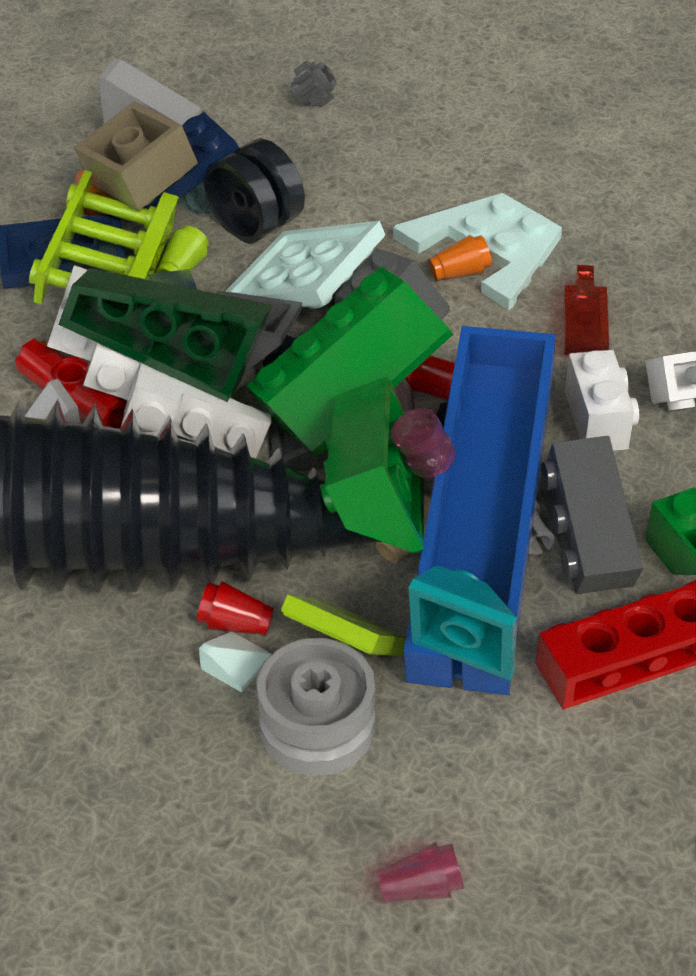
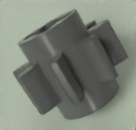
(313, 83)

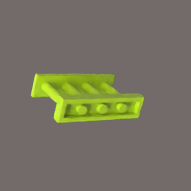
(146, 245)

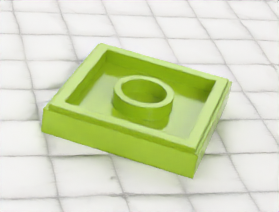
(344, 625)

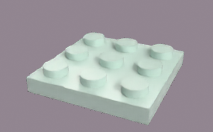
(309, 263)

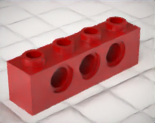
(619, 646)

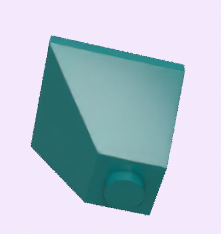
(463, 620)

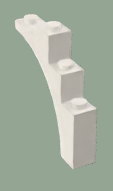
(157, 395)

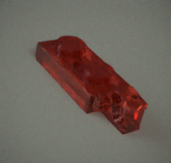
(585, 314)

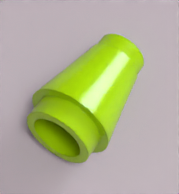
(185, 250)

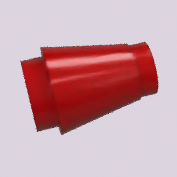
(233, 610)

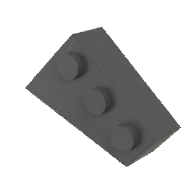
(590, 515)

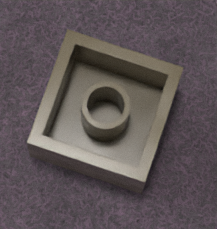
(136, 155)

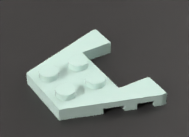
(514, 234)

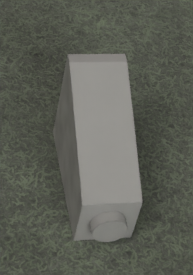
(123, 84)

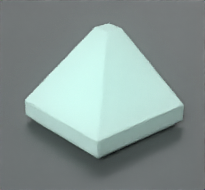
(232, 660)

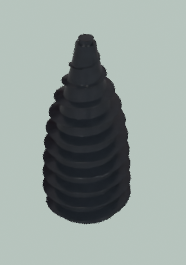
(149, 502)

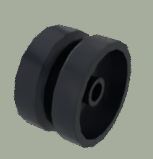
(254, 190)

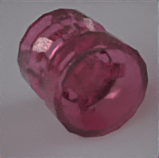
(423, 442)

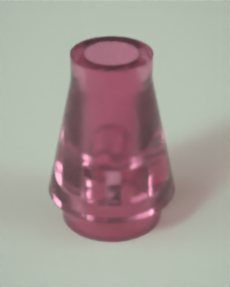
(422, 875)

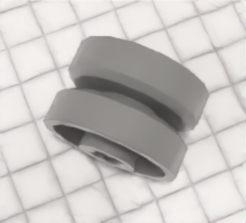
(316, 706)

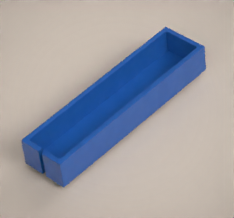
(488, 494)

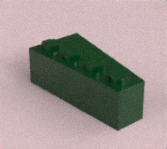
(168, 327)

